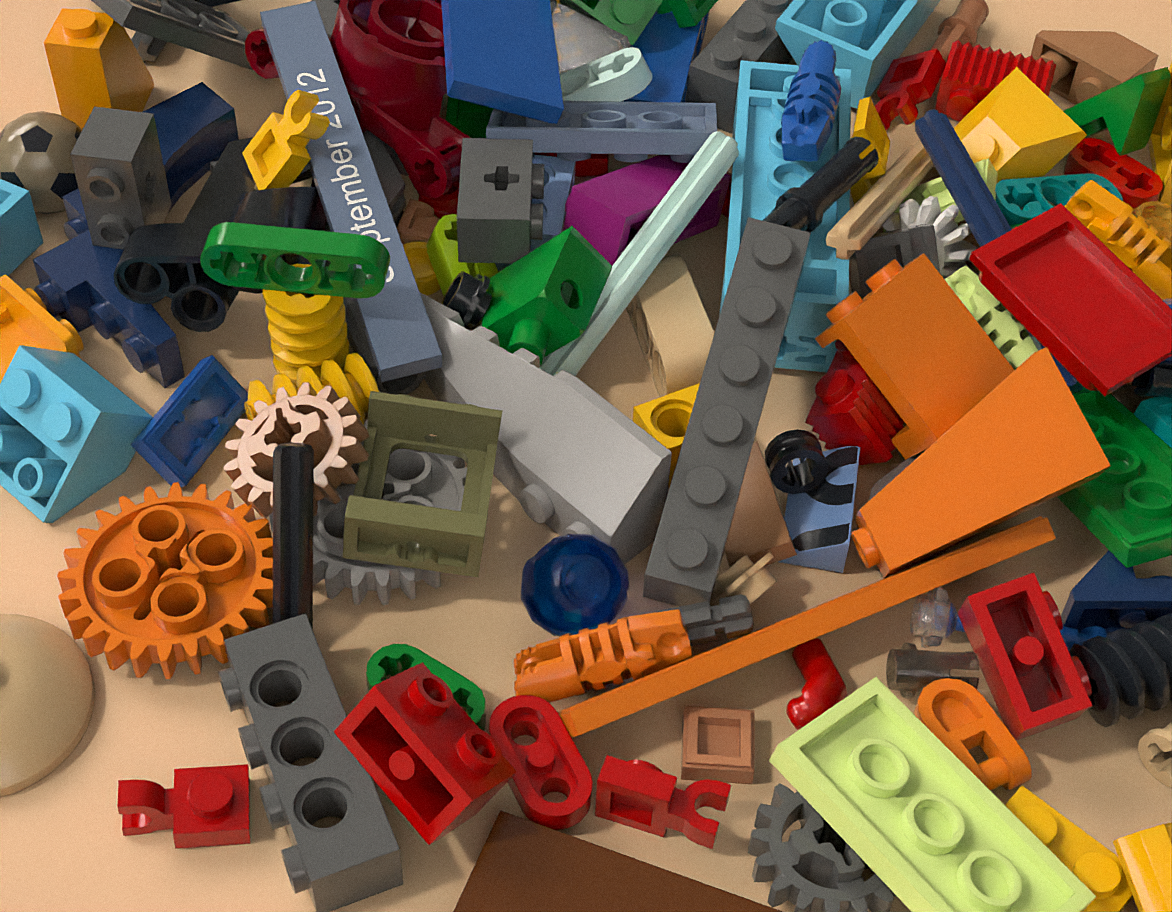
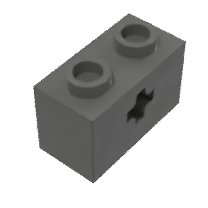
(120, 175)
(496, 200)

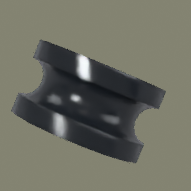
(800, 477)

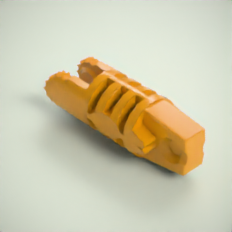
(1125, 235)

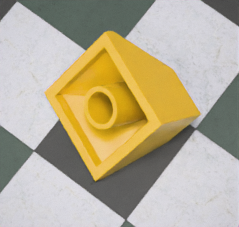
(1018, 130)

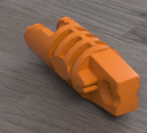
(602, 656)

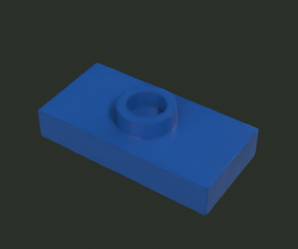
(192, 422)

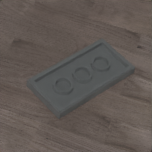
(183, 24)

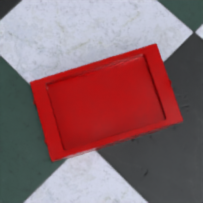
(1077, 299)

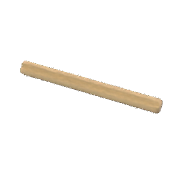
(879, 202)

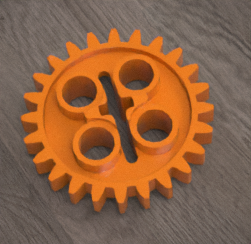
(164, 563)

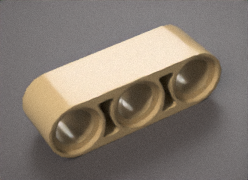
(671, 326)

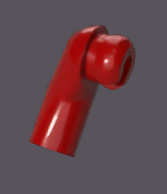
(822, 687)

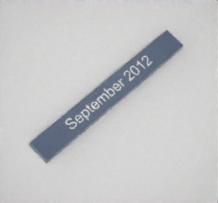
(351, 190)

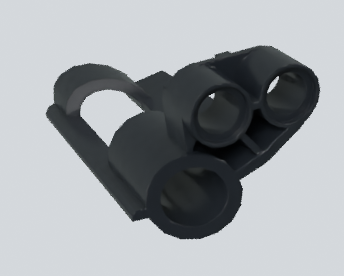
(177, 247)

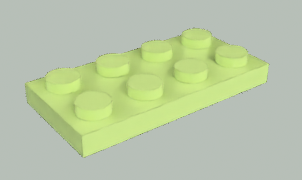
(921, 812)

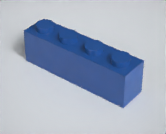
(668, 55)

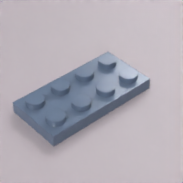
(614, 128)

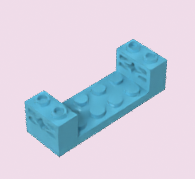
(761, 178)

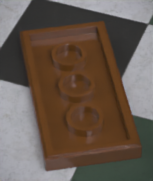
(550, 871)

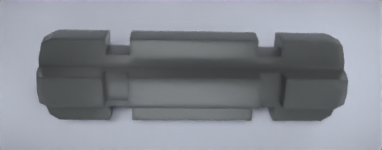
(730, 617)

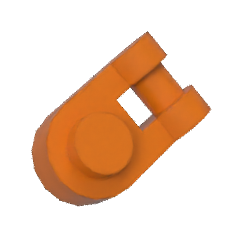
(966, 720)

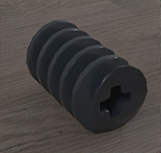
(1128, 670)

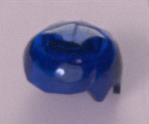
(574, 584)

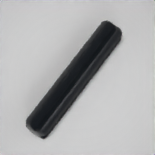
(293, 531)

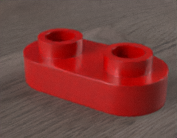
(545, 765)

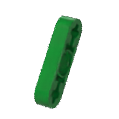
(251, 241)

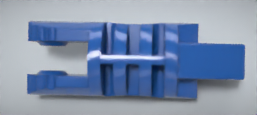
(811, 104)

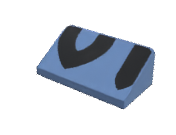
(823, 516)

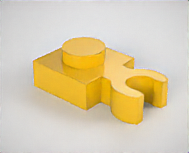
(278, 148)

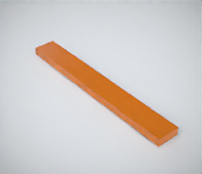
(803, 627)

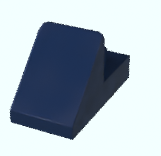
(1115, 598)

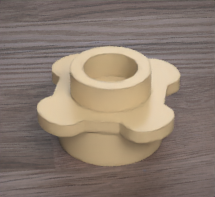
(746, 579)

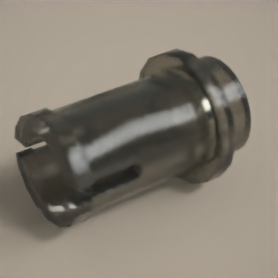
(913, 669)

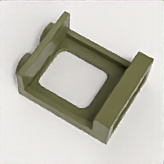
(417, 533)

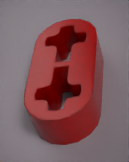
(1132, 179)

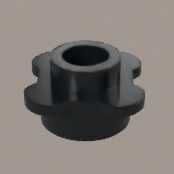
(468, 297)

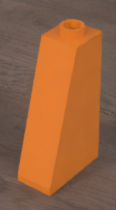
(991, 465)

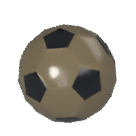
(38, 158)

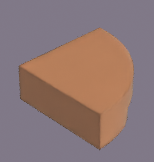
(417, 222)

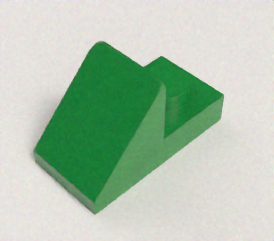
(1124, 110)

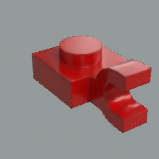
(648, 800)
(203, 808)

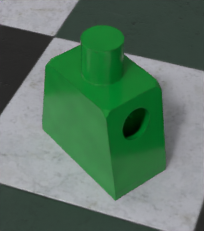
(532, 304)

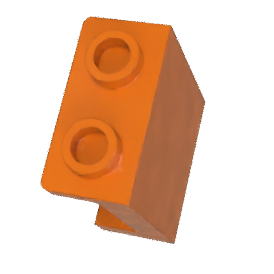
(918, 349)

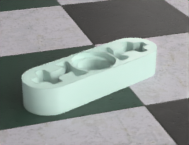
(607, 79)

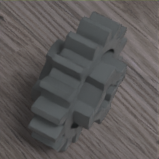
(810, 872)

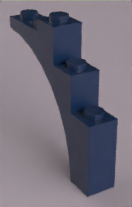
(79, 277)

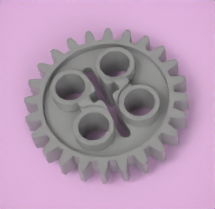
(410, 479)

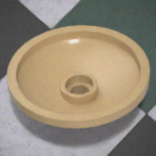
(43, 700)

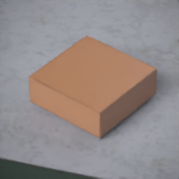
(718, 744)

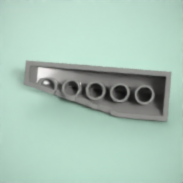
(558, 441)

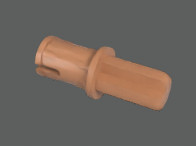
(961, 26)

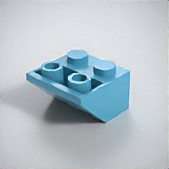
(62, 431)

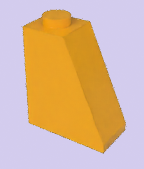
(95, 65)

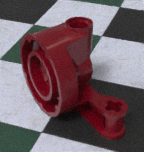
(395, 80)

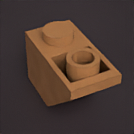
(1090, 61)

